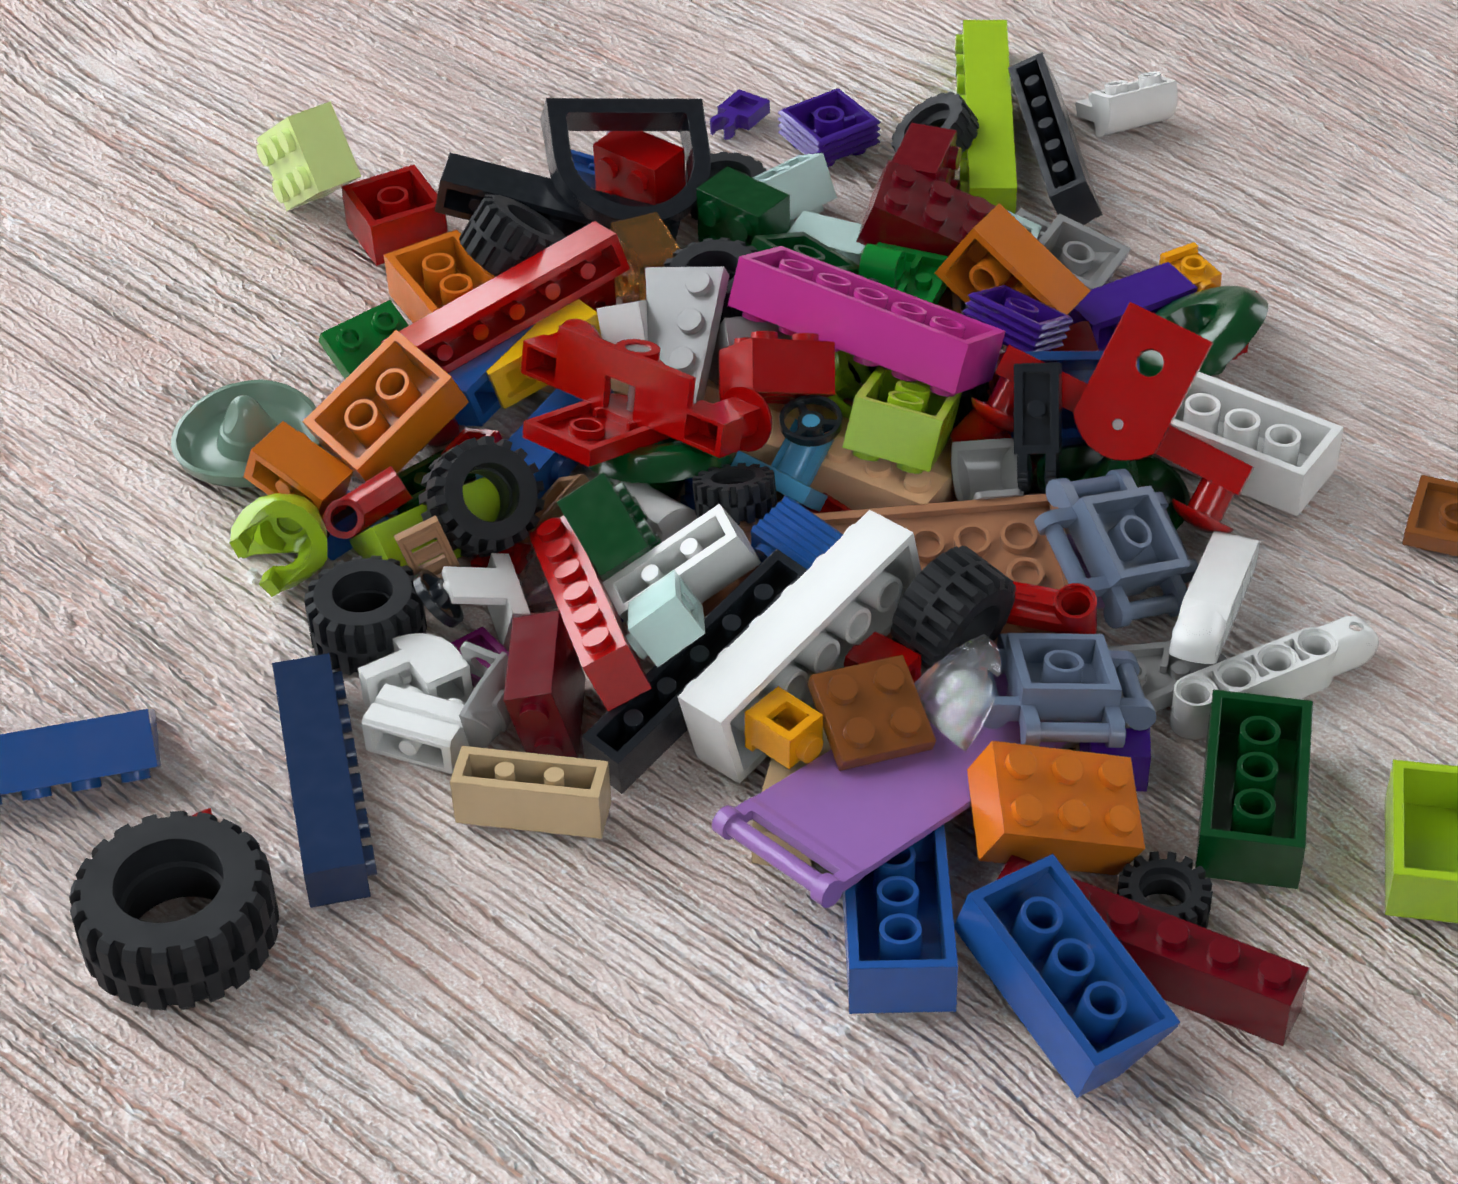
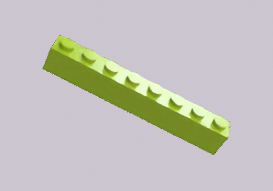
(985, 85)

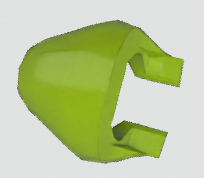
(282, 526)

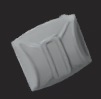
(984, 469)
(485, 710)

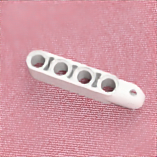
(1214, 598)
(1282, 668)

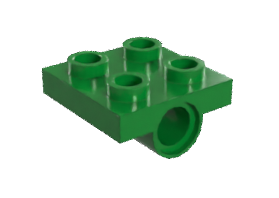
(904, 270)
(360, 336)

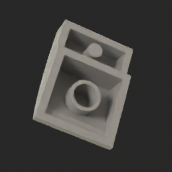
(1082, 250)

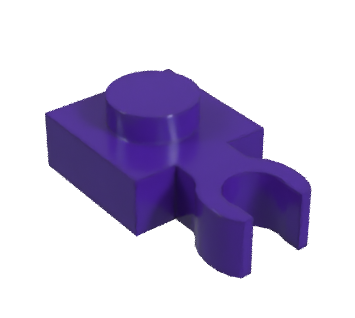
(739, 111)

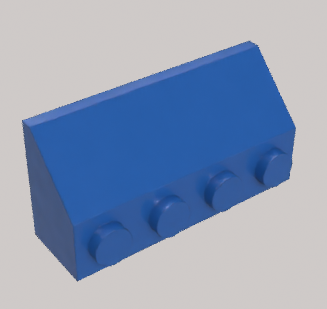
(79, 754)
(1064, 974)

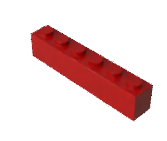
(519, 297)
(589, 614)

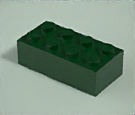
(1255, 789)

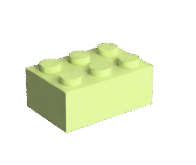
(307, 156)

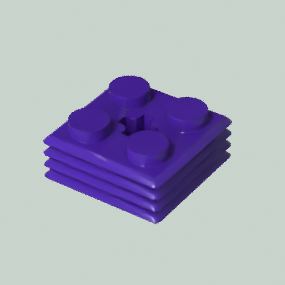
(829, 126)
(1027, 322)

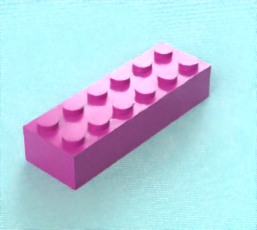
(867, 320)

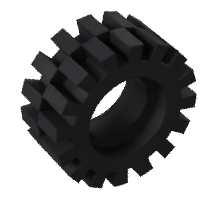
(739, 489)
(1172, 879)

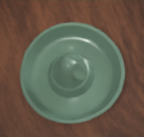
(224, 426)

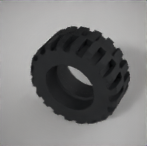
(183, 957)

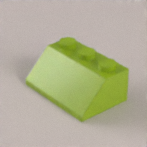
(379, 540)

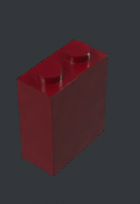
(544, 685)

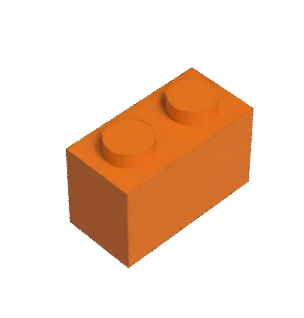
(295, 465)

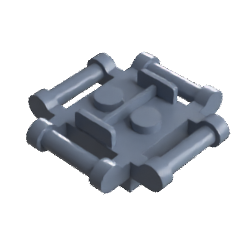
(1122, 541)
(1068, 681)

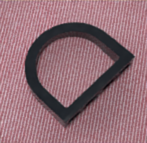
(624, 115)

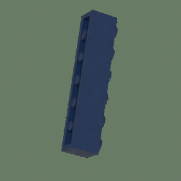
(320, 781)

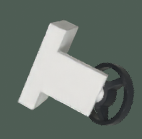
(490, 586)

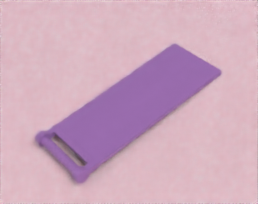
(859, 814)

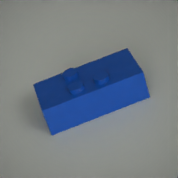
(903, 934)

